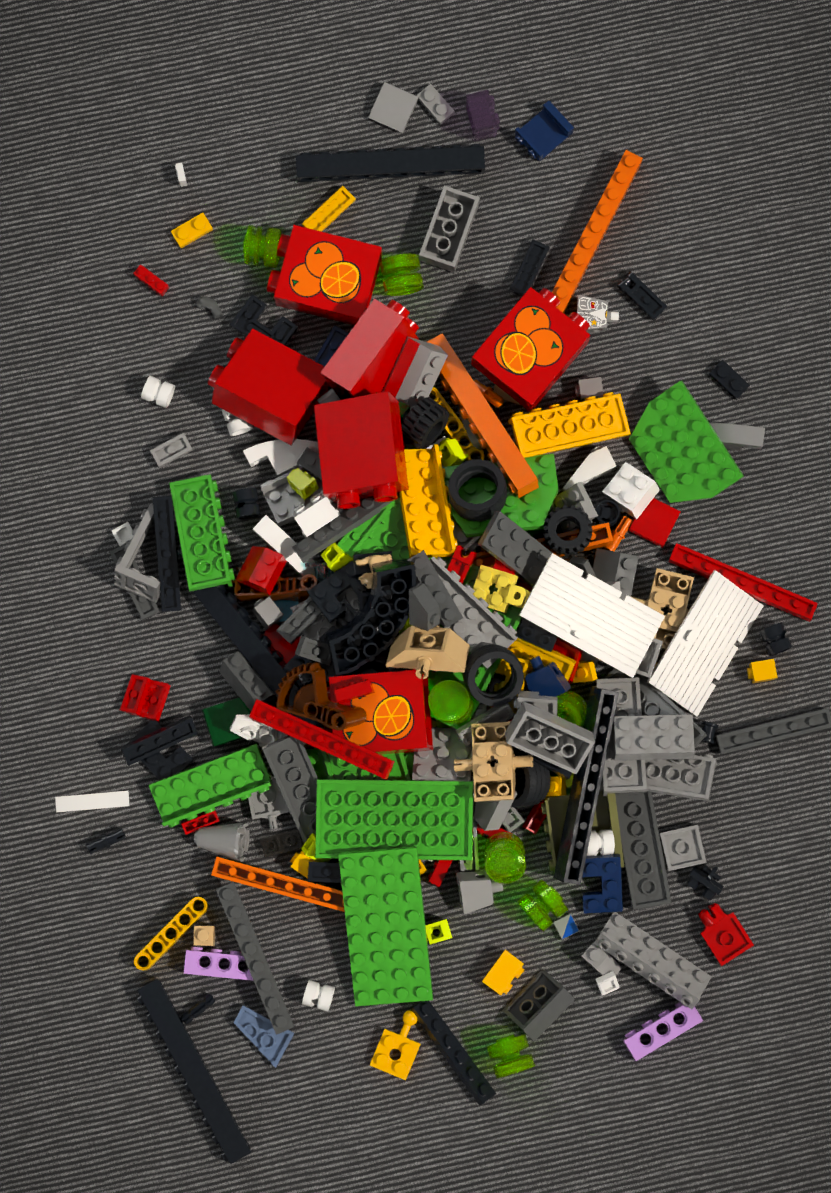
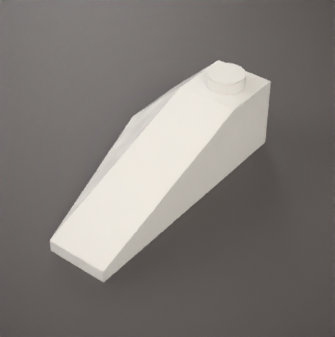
(255, 730)

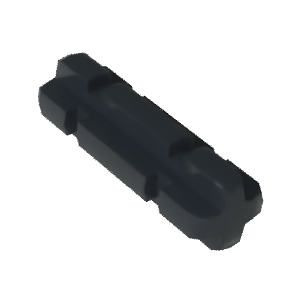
(198, 1008)

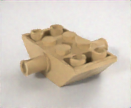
(673, 592)
(429, 650)
(488, 745)

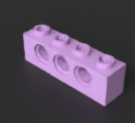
(193, 965)
(638, 1050)

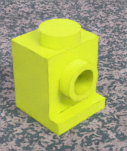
(452, 452)
(302, 483)
(310, 847)
(443, 927)

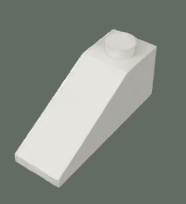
(594, 466)

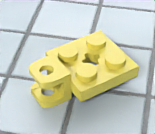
(507, 590)

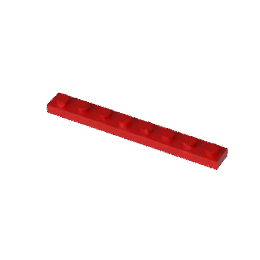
(752, 585)
(322, 739)

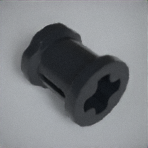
(709, 728)

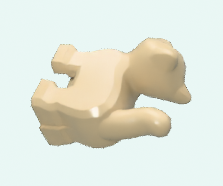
(367, 578)

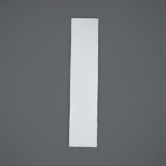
(92, 801)

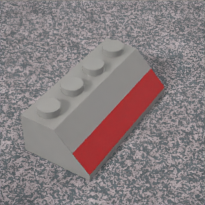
(415, 371)

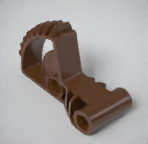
(288, 588)
(315, 695)

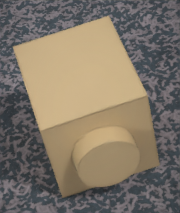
(204, 935)

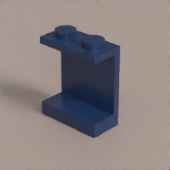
(544, 132)

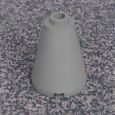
(225, 840)

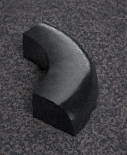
(377, 621)

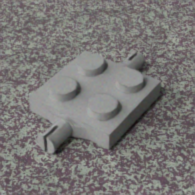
(268, 804)

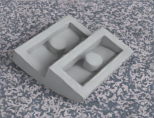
(393, 107)

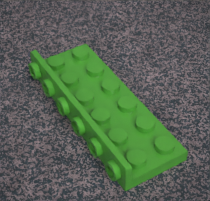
(201, 532)
(211, 785)

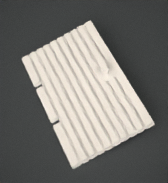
(591, 615)
(705, 643)

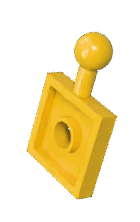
(392, 1040)

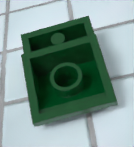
(220, 718)

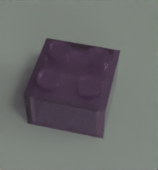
(481, 115)

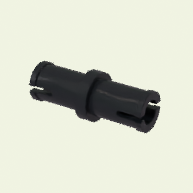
(106, 840)

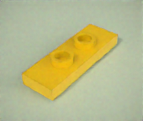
(330, 210)

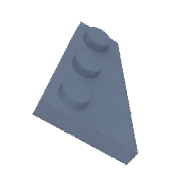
(262, 1035)

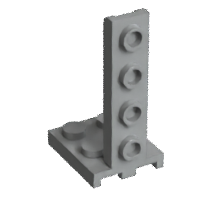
(131, 579)

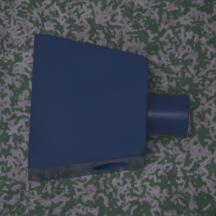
(546, 678)

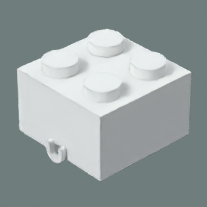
(631, 490)
(315, 514)

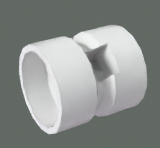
(159, 392)
(236, 425)
(601, 842)
(318, 995)

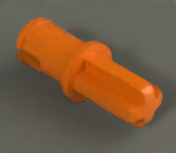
(489, 394)
(619, 532)

